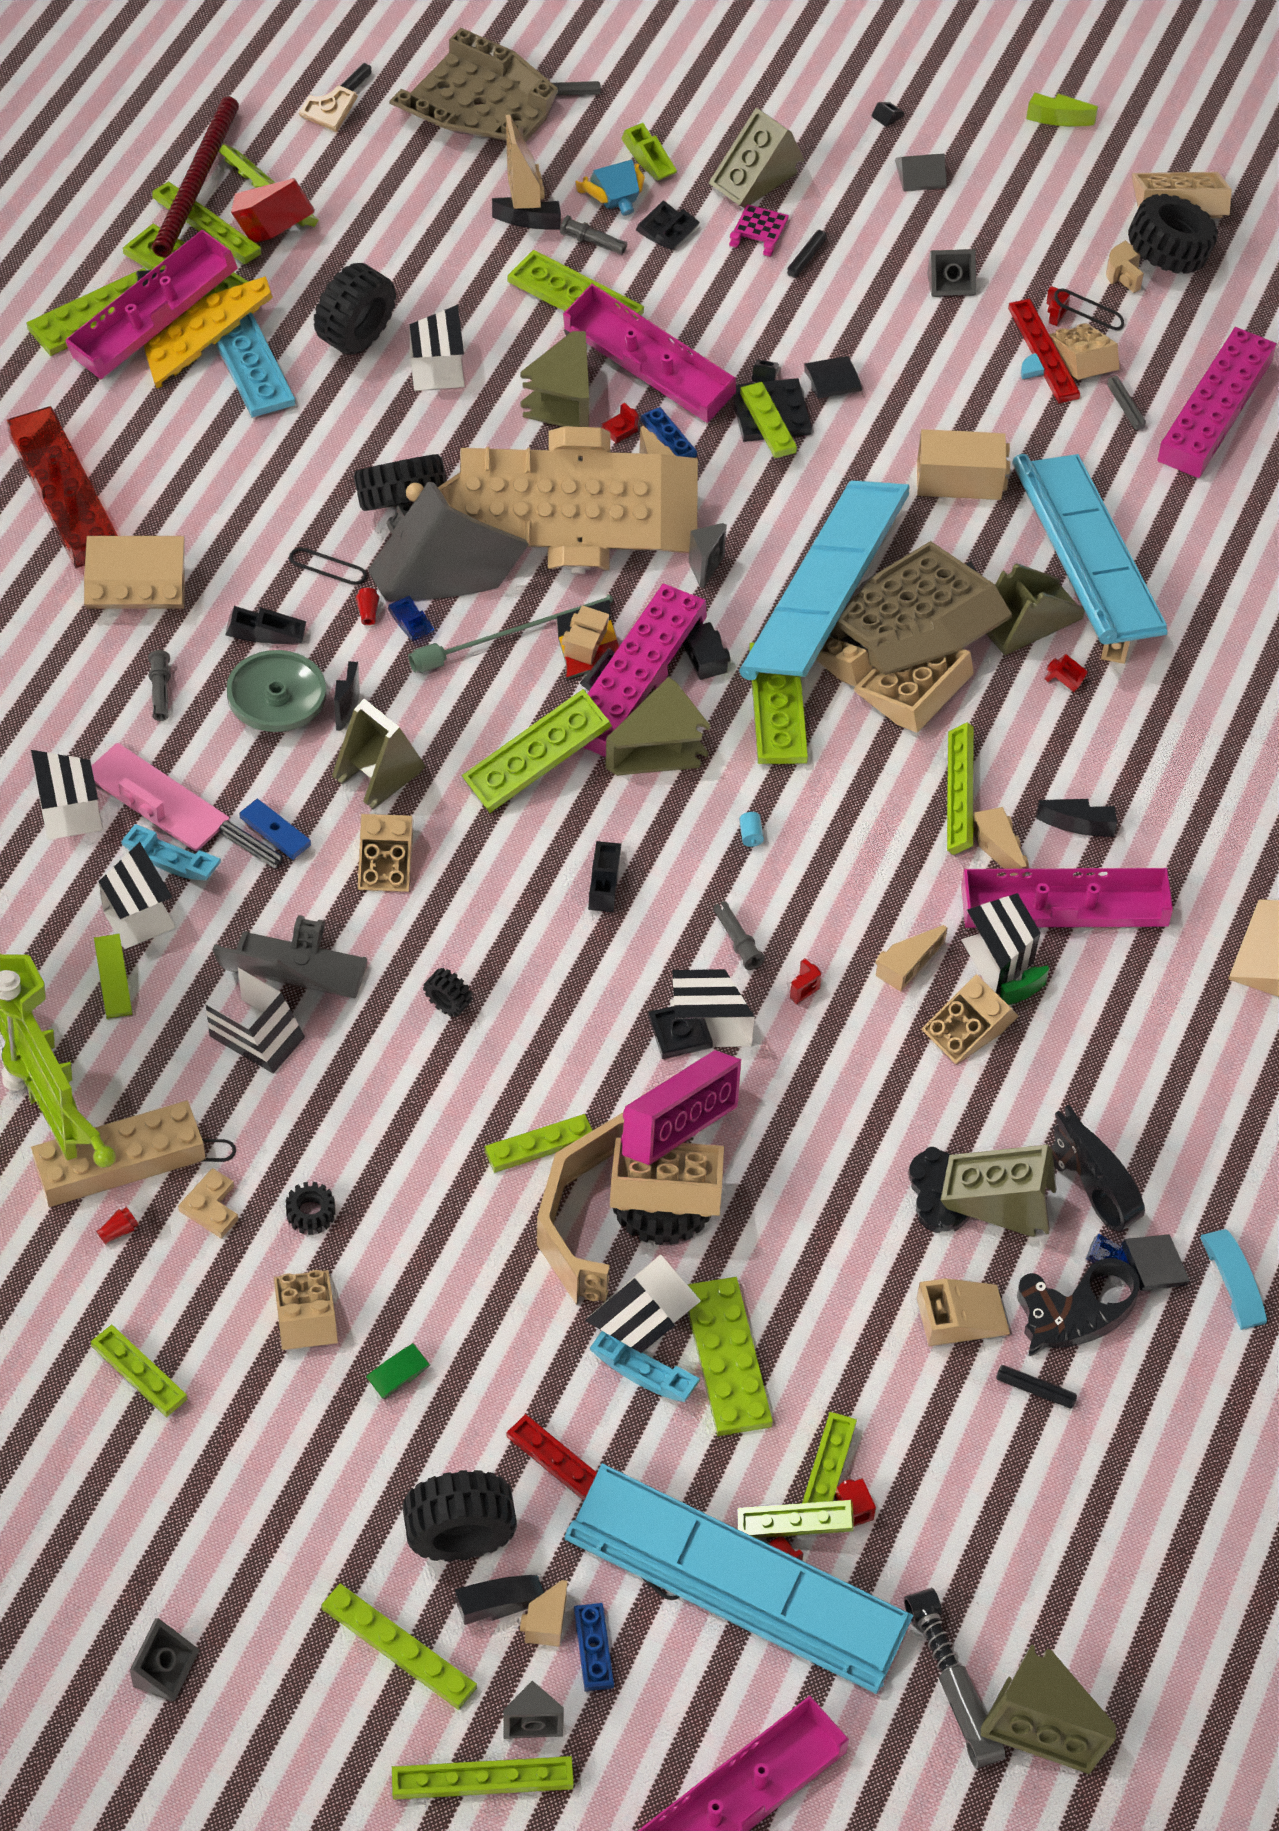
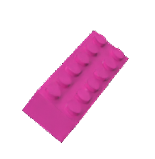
(681, 1107)

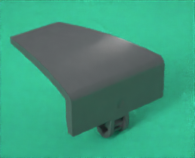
(441, 552)
(297, 961)

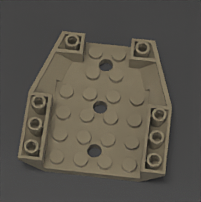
(483, 75)
(935, 619)

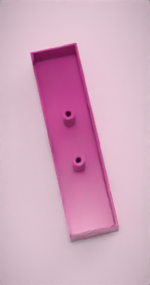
(150, 308)
(650, 354)
(1216, 402)
(644, 657)
(1064, 900)
(759, 1775)

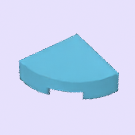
(1031, 367)

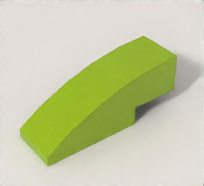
(1061, 111)
(648, 151)
(113, 976)

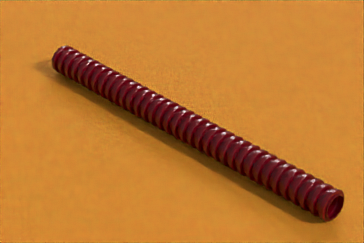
(195, 177)

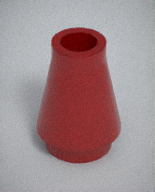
(367, 603)
(119, 1224)

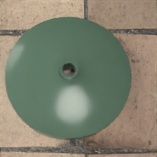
(276, 690)

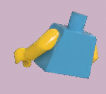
(615, 185)

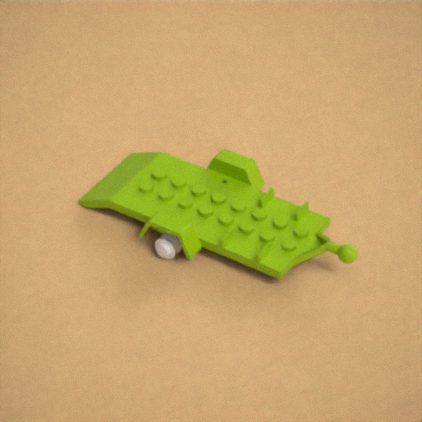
(33, 1065)

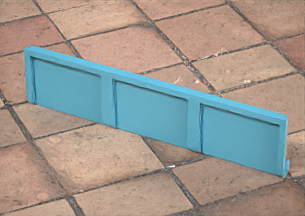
(1090, 549)
(826, 580)
(740, 1578)

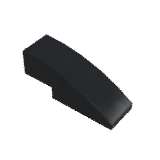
(546, 217)
(264, 626)
(1078, 816)
(604, 876)
(497, 1597)

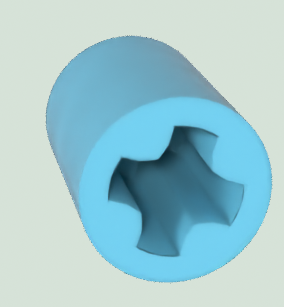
(751, 829)

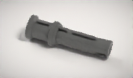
(585, 233)
(159, 677)
(743, 943)

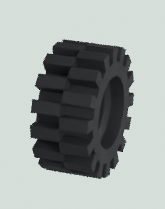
(448, 992)
(310, 1221)

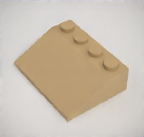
(522, 172)
(1200, 188)
(134, 572)
(917, 692)
(1259, 954)
(678, 1182)

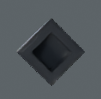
(887, 113)
(764, 371)

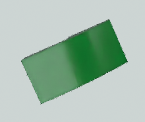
(1030, 983)
(398, 1370)

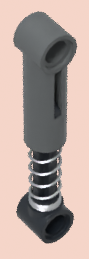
(954, 1679)

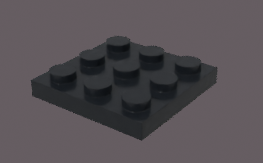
(789, 403)

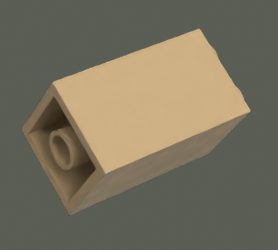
(962, 464)

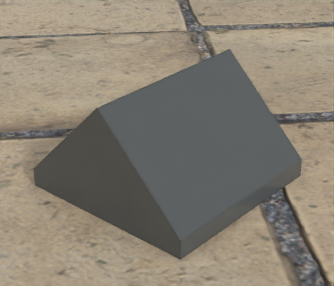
(922, 172)
(952, 272)
(706, 551)
(163, 1661)
(533, 1715)

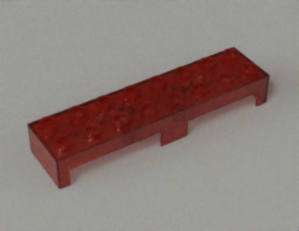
(59, 481)

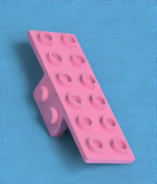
(157, 797)

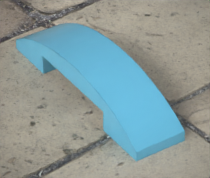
(170, 857)
(1237, 1278)
(644, 1370)

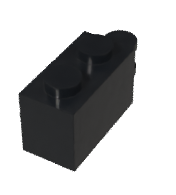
(706, 651)

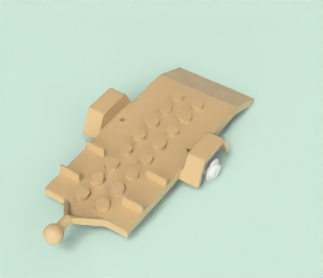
(578, 497)

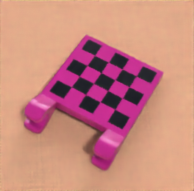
(759, 225)

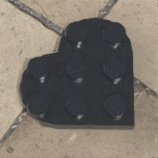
(927, 1180)

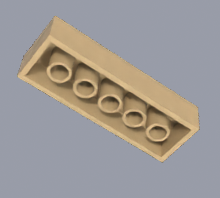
(142, 1146)

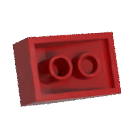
(270, 209)

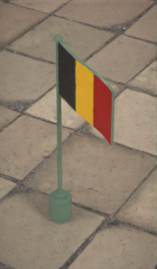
(433, 656)

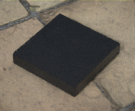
(678, 1035)
(1155, 1262)

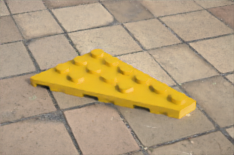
(201, 325)

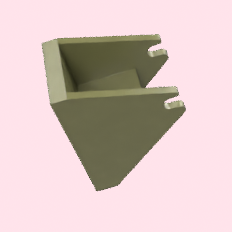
(757, 160)
(559, 384)
(1036, 605)
(658, 734)
(379, 751)
(1002, 1187)
(1050, 1715)

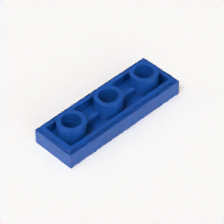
(668, 433)
(275, 829)
(594, 1660)

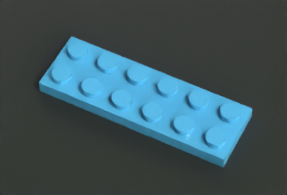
(254, 369)

